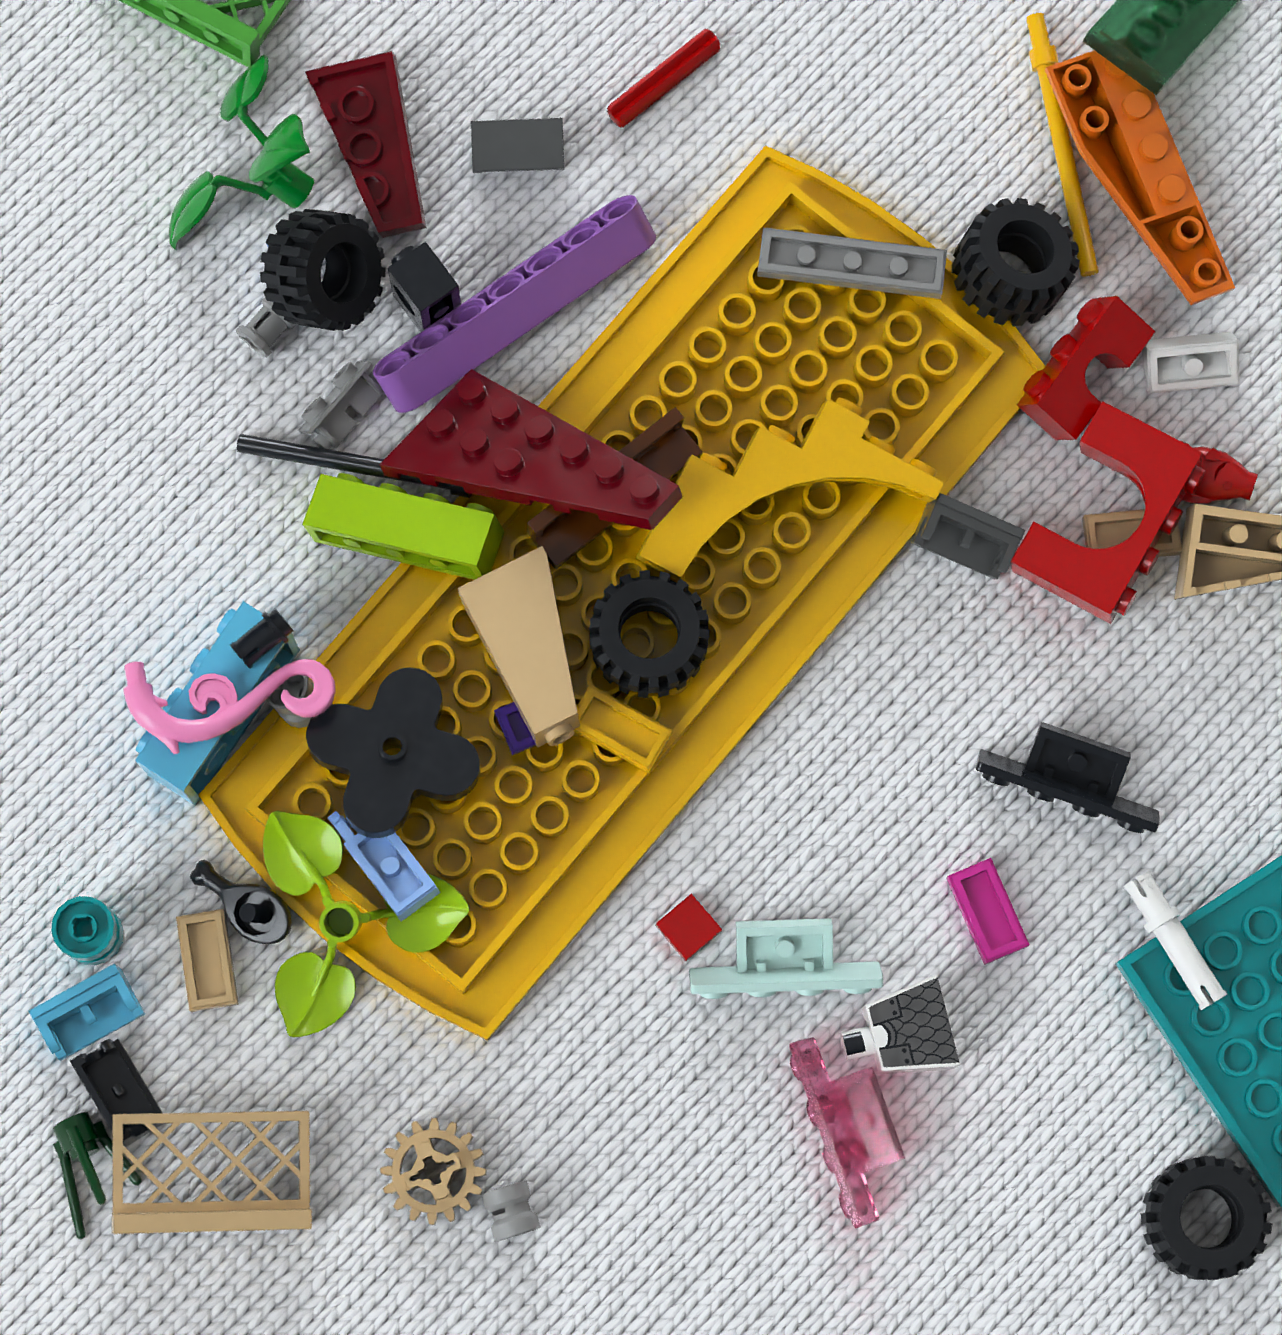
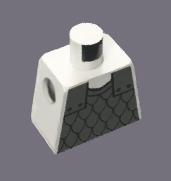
(905, 1031)

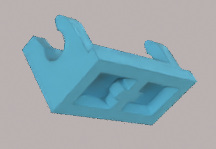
(87, 1012)

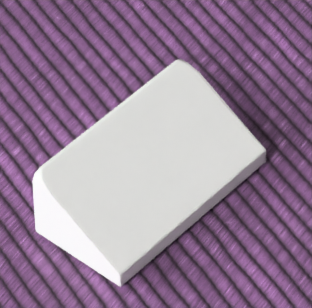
(1191, 362)

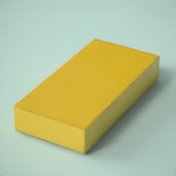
(621, 729)

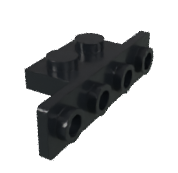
(1073, 771)

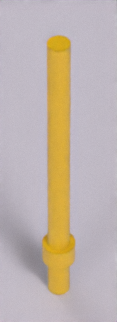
(1041, 57)

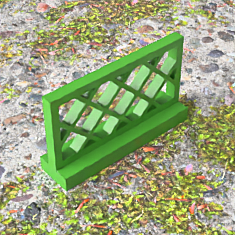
(213, 26)

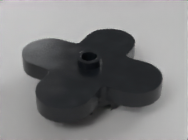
(383, 784)

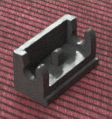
(517, 145)
(967, 536)

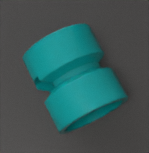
(87, 930)

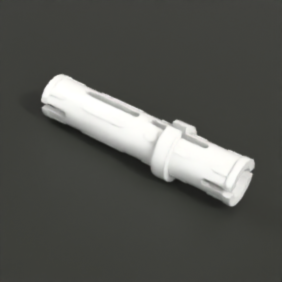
(1175, 940)

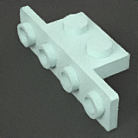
(785, 958)

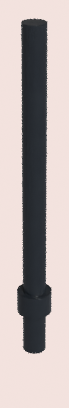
(326, 458)

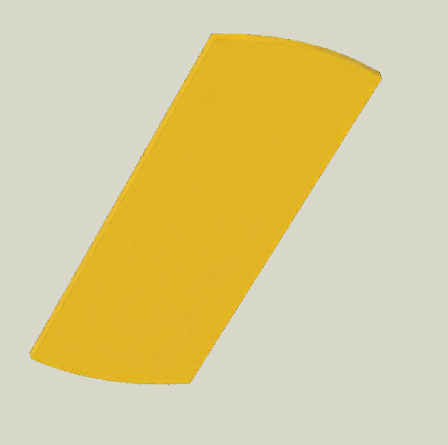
(733, 353)

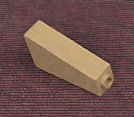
(524, 637)

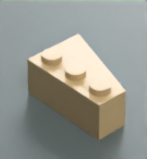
(1227, 550)

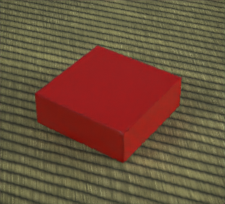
(688, 927)

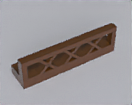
(660, 448)

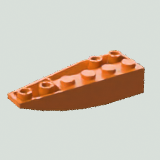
(1137, 162)

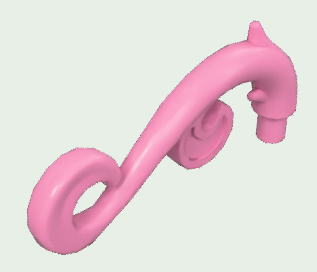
(170, 730)

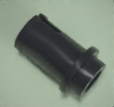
(262, 638)

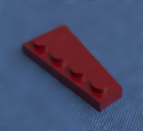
(372, 130)

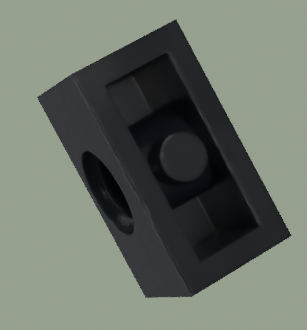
(423, 285)

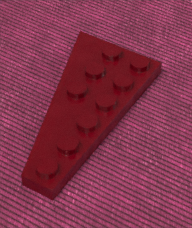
(523, 454)

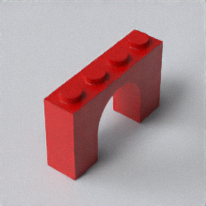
(1104, 577)

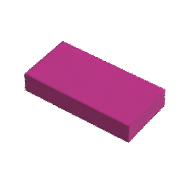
(987, 911)

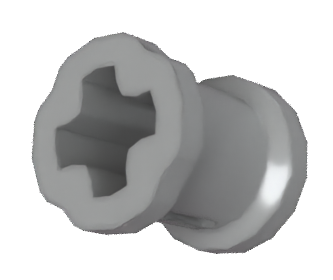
(263, 329)

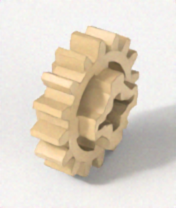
(425, 1150)

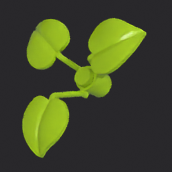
(314, 990)

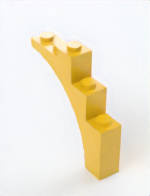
(771, 464)

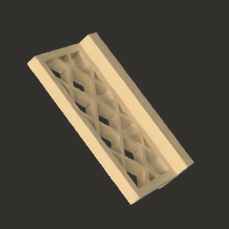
(211, 1215)

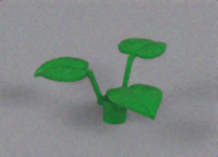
(271, 166)

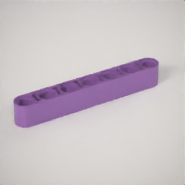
(514, 304)

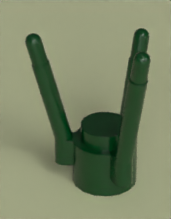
(78, 1140)

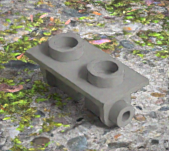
(329, 416)

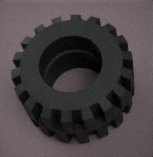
(1033, 238)
(295, 266)
(655, 595)
(1246, 1209)

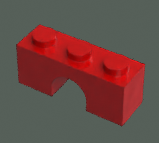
(1059, 393)

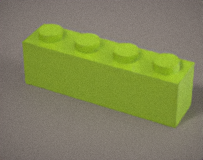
(403, 526)

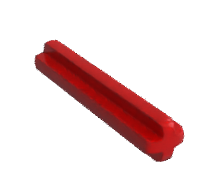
(663, 78)

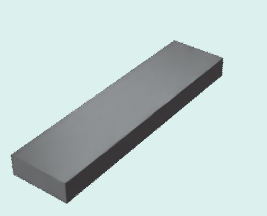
(852, 263)

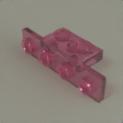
(852, 1125)

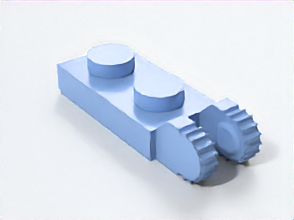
(389, 868)

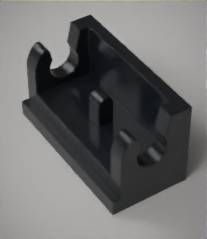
(116, 1086)

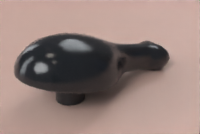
(251, 908)

